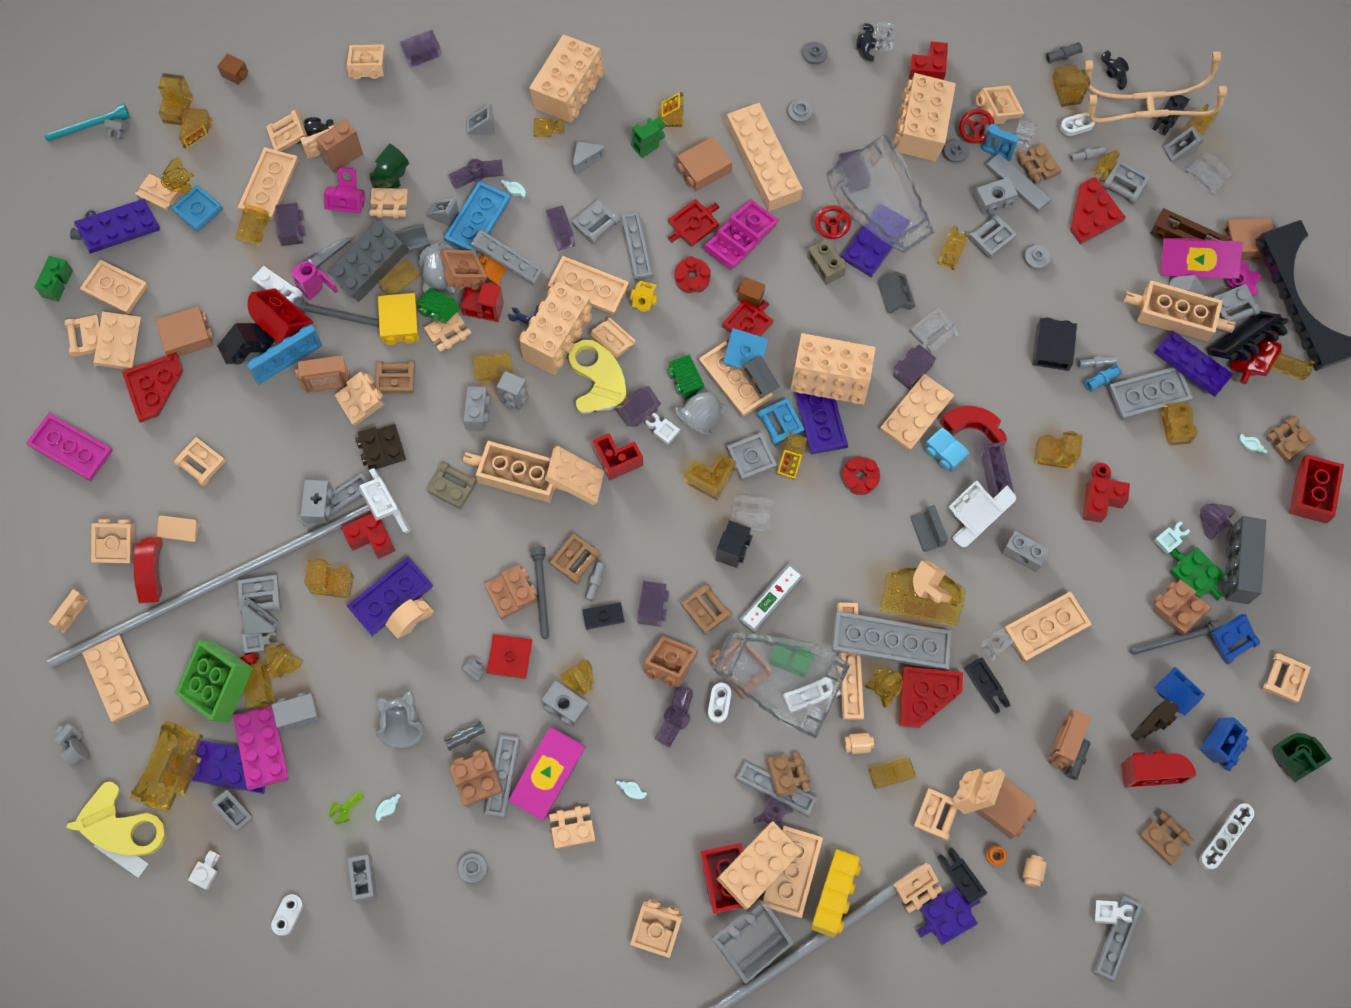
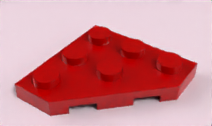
(1094, 211)
(152, 385)
(926, 694)

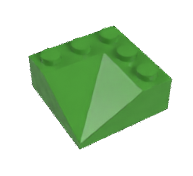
(214, 681)

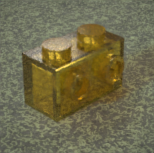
(252, 225)
(491, 367)
(1179, 423)

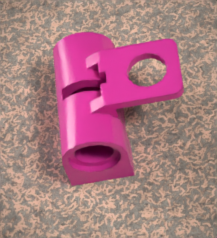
(346, 195)
(310, 279)

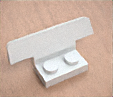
(381, 500)
(978, 510)

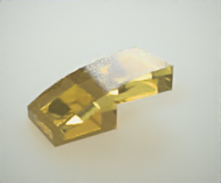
(892, 773)

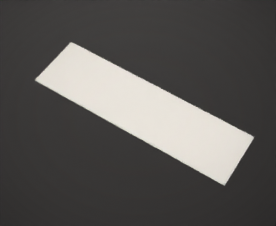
(131, 863)

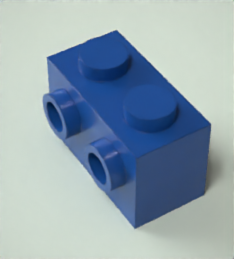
(1180, 690)

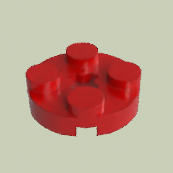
(692, 265)
(864, 465)

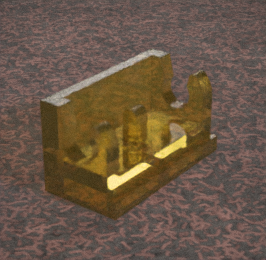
(1202, 122)
(952, 248)
(398, 278)
(1292, 366)
(258, 689)

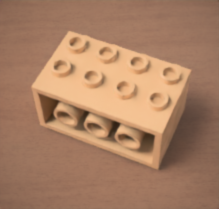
(567, 79)
(924, 117)
(555, 328)
(833, 369)

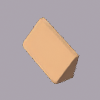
(177, 528)

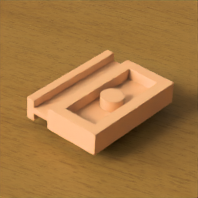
(156, 194)
(613, 337)
(68, 611)

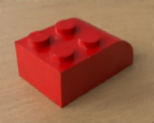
(276, 314)
(1316, 489)
(1156, 769)
(714, 863)

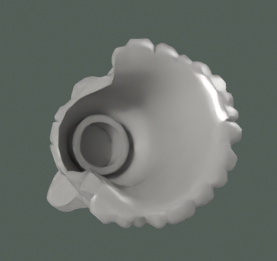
(434, 268)
(701, 412)
(399, 722)

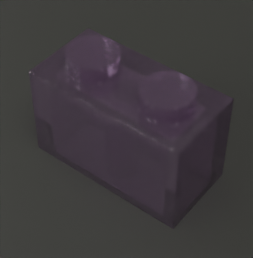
(420, 48)
(289, 224)
(560, 228)
(914, 366)
(638, 406)
(652, 604)

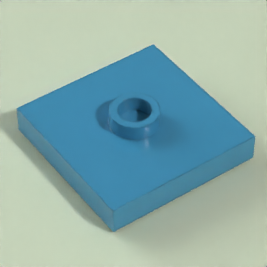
(197, 208)
(743, 348)

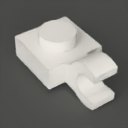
(203, 872)

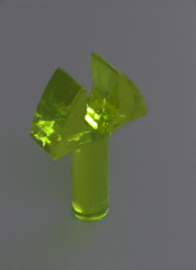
(345, 808)

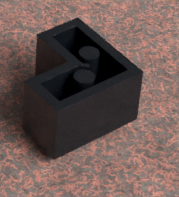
(243, 340)
(733, 544)

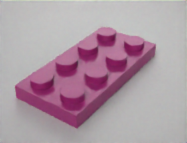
(69, 447)
(260, 748)

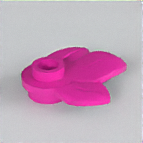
(1246, 277)

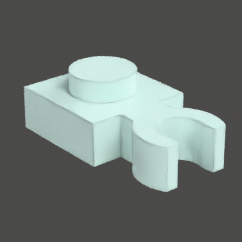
(1171, 538)

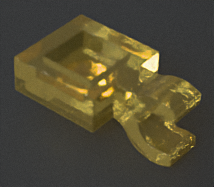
(545, 127)
(1106, 163)

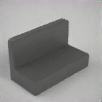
(414, 238)
(896, 292)
(760, 376)
(929, 529)

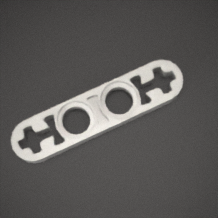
(1224, 834)

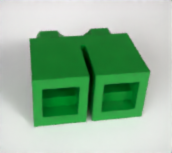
(647, 138)

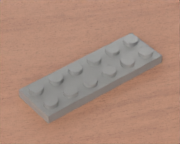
(891, 641)

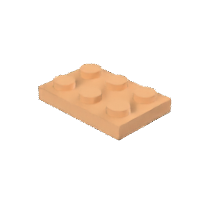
(114, 287)
(117, 341)
(575, 475)

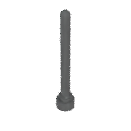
(305, 307)
(538, 555)
(1208, 629)

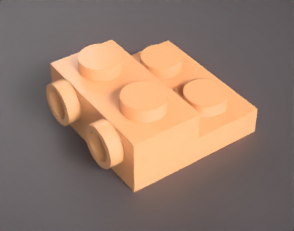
(366, 61)
(1000, 103)
(359, 398)
(112, 541)
(978, 790)
(657, 928)

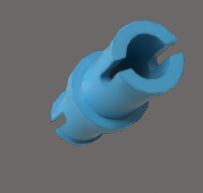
(1103, 378)

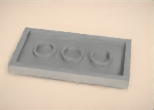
(1149, 392)

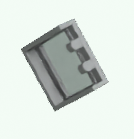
(752, 941)

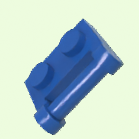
(1231, 634)

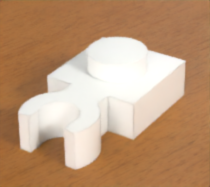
(663, 430)
(1109, 913)

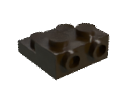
(380, 446)
(1160, 717)

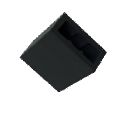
(1054, 344)

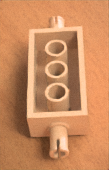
(1179, 311)
(513, 471)

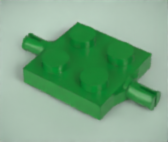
(1197, 572)

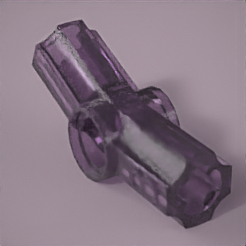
(467, 174)
(675, 716)

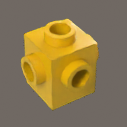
(644, 296)

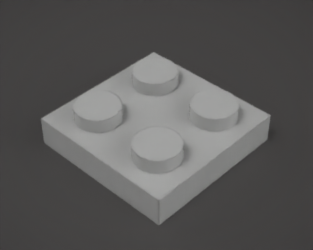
(752, 456)

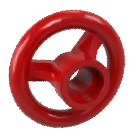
(976, 132)
(833, 229)

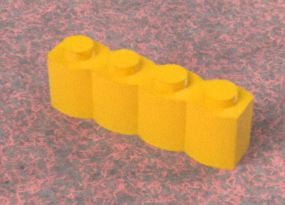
(835, 894)

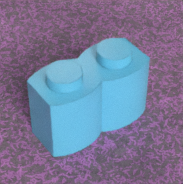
(946, 450)

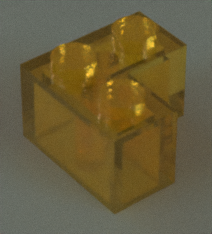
(1071, 85)
(175, 98)
(1059, 452)
(710, 480)
(326, 581)

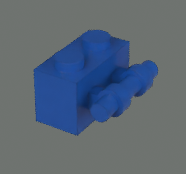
(1226, 742)

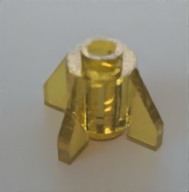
(176, 178)
(280, 661)
(579, 677)
(886, 685)

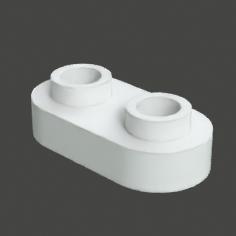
(1076, 124)
(719, 703)
(287, 915)

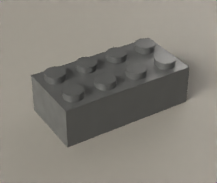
(368, 260)
(1245, 560)

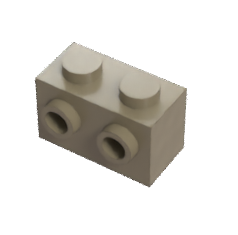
(826, 261)

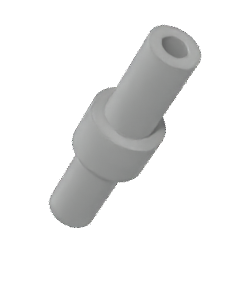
(1088, 154)
(1097, 361)
(595, 581)

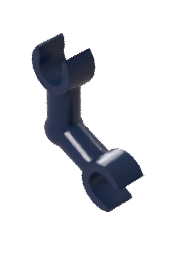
(523, 318)

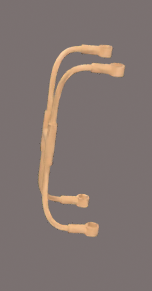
(1150, 96)

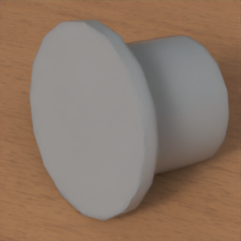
(75, 752)

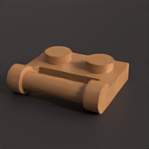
(395, 381)
(570, 554)
(702, 613)

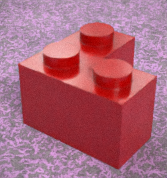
(933, 64)
(484, 302)
(614, 460)
(1101, 494)
(367, 531)

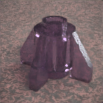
(1215, 517)
(768, 816)

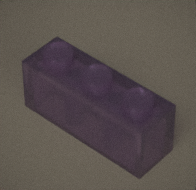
(995, 468)

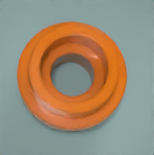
(1002, 853)

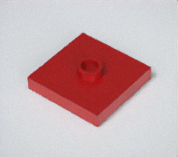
(509, 656)

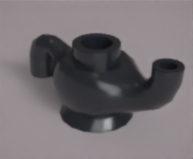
(866, 41)
(1116, 68)
(313, 126)

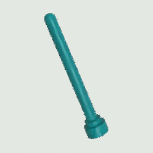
(120, 113)

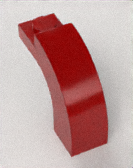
(974, 418)
(146, 570)

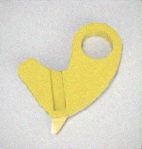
(605, 373)
(103, 828)

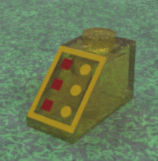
(672, 111)
(194, 126)
(792, 456)

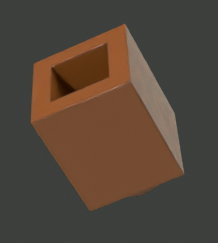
(233, 69)
(750, 291)

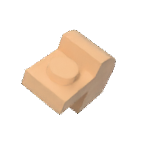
(927, 580)
(407, 616)

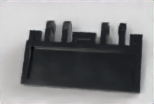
(1243, 339)

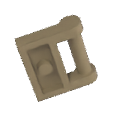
(448, 490)

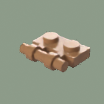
(1043, 161)
(1295, 443)
(782, 777)
(1162, 842)

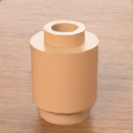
(859, 743)
(1034, 871)

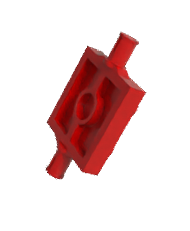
(693, 222)
(749, 319)
(1258, 364)

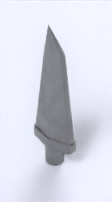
(324, 254)

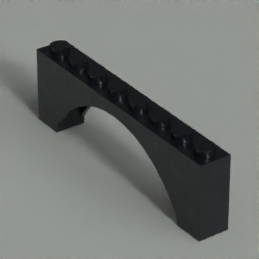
(1279, 254)

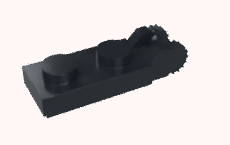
(1175, 103)
(987, 684)
(962, 877)

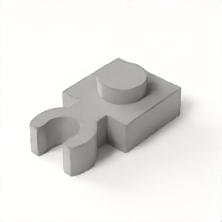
(255, 642)

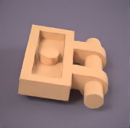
(388, 198)
(439, 332)
(572, 834)
(916, 883)

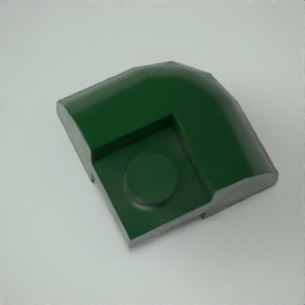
(390, 166)
(1300, 755)

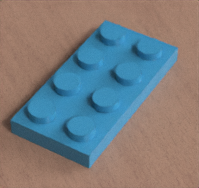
(479, 212)
(284, 354)

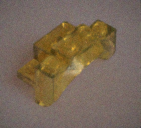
(913, 606)
(168, 768)

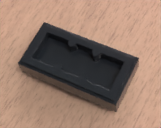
(603, 616)

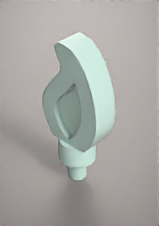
(514, 188)
(1251, 444)
(632, 790)
(387, 807)

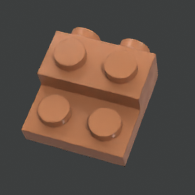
(463, 269)
(511, 591)
(1180, 607)
(669, 662)
(476, 777)

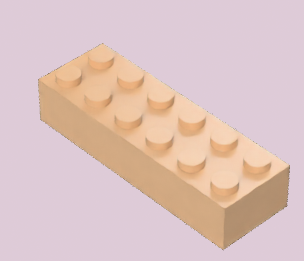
(763, 157)

